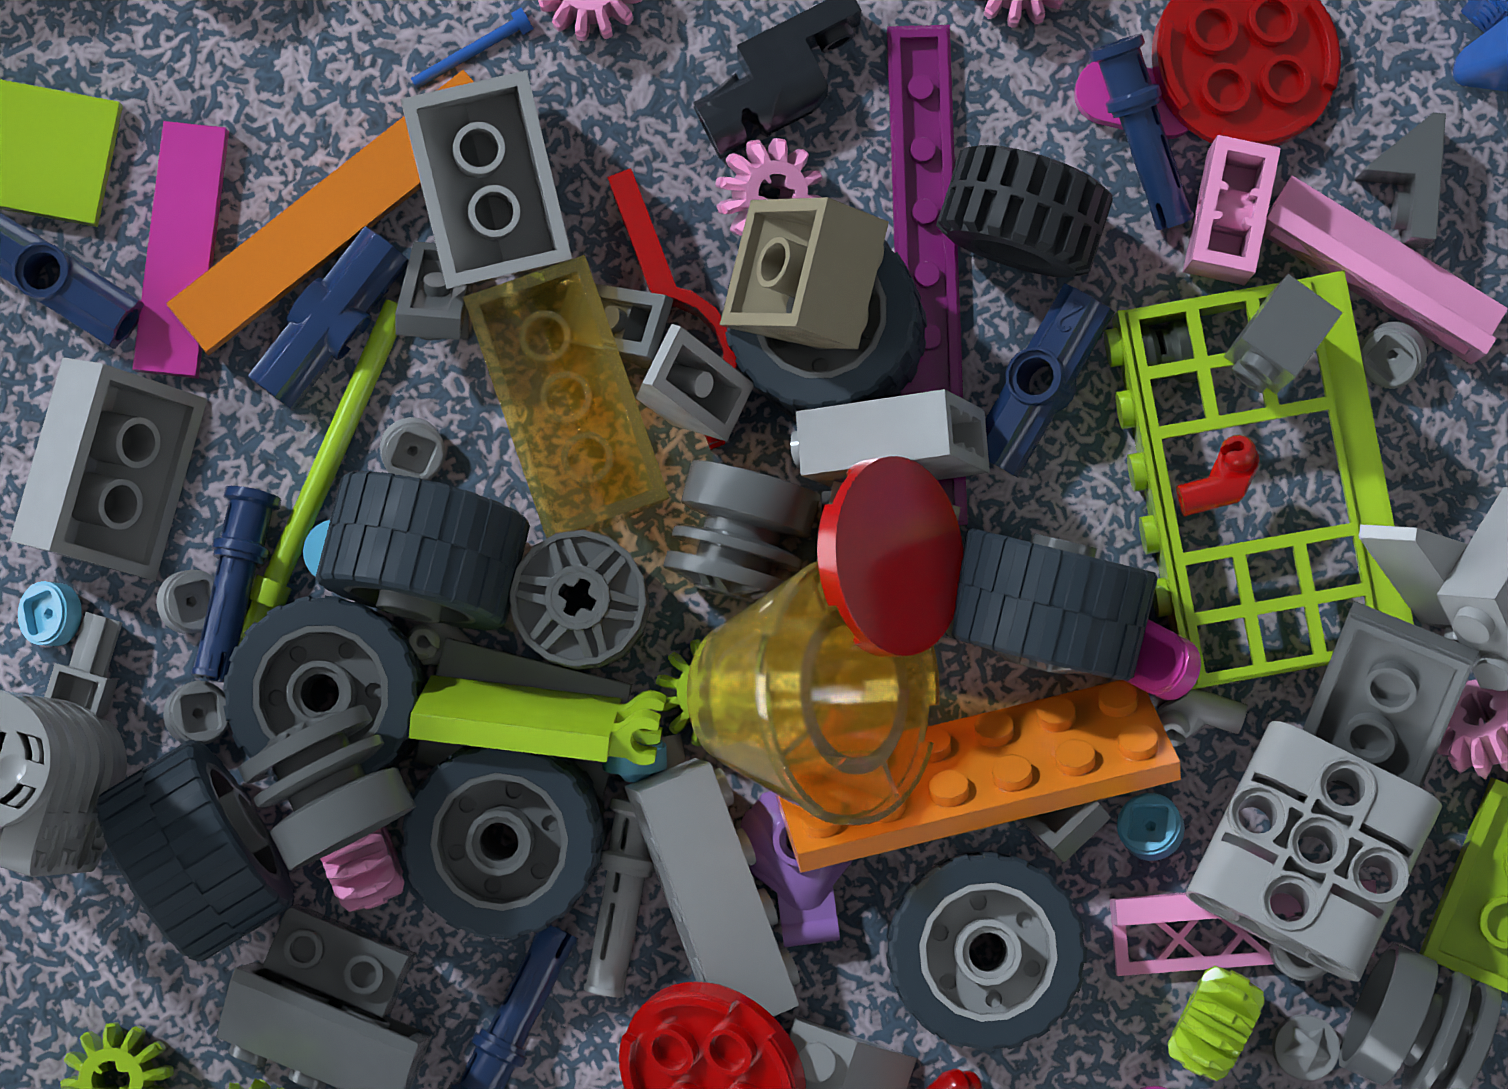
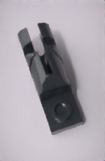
(780, 78)

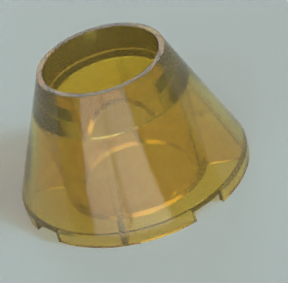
(809, 710)

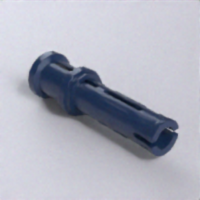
(1134, 102)
(239, 554)
(501, 1046)

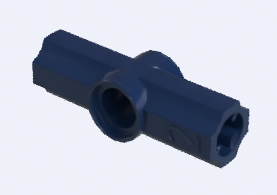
(79, 292)
(328, 318)
(1065, 344)

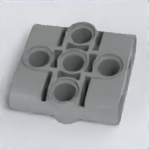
(1338, 914)

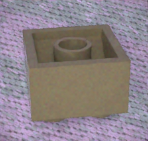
(809, 252)

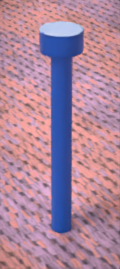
(519, 22)

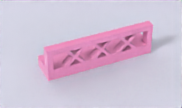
(1384, 270)
(1179, 907)

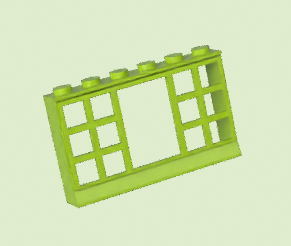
(1356, 454)

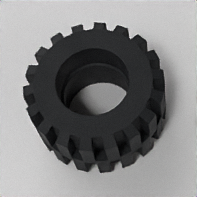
(1025, 211)

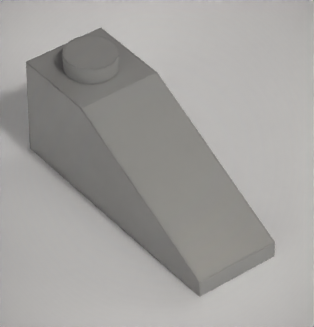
(1416, 566)

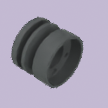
(741, 529)
(591, 637)
(326, 786)
(1403, 1021)

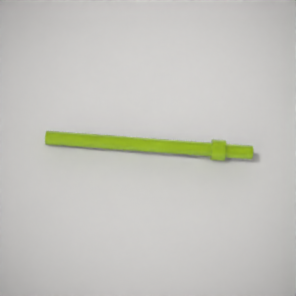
(271, 589)

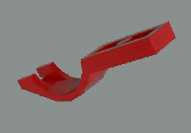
(655, 266)

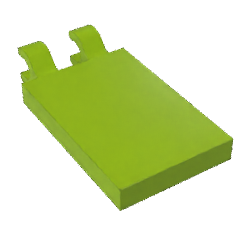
(55, 152)
(538, 720)
(1472, 914)

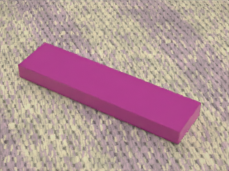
(179, 243)

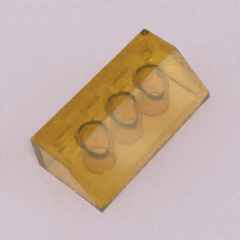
(566, 398)

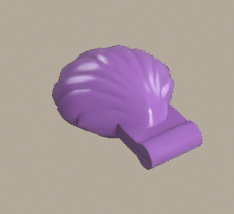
(803, 898)

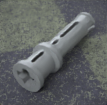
(626, 867)

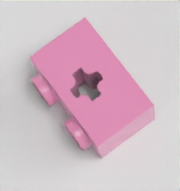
(1231, 210)

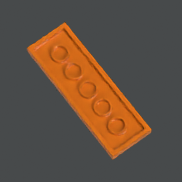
(1007, 770)

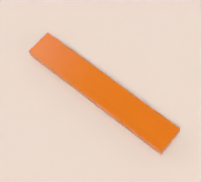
(301, 237)

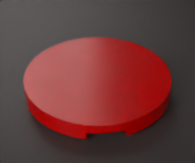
(1246, 66)
(891, 556)
(707, 1040)

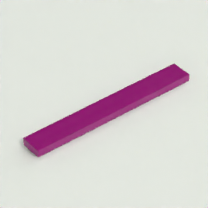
(920, 179)

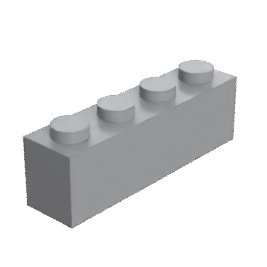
(710, 883)

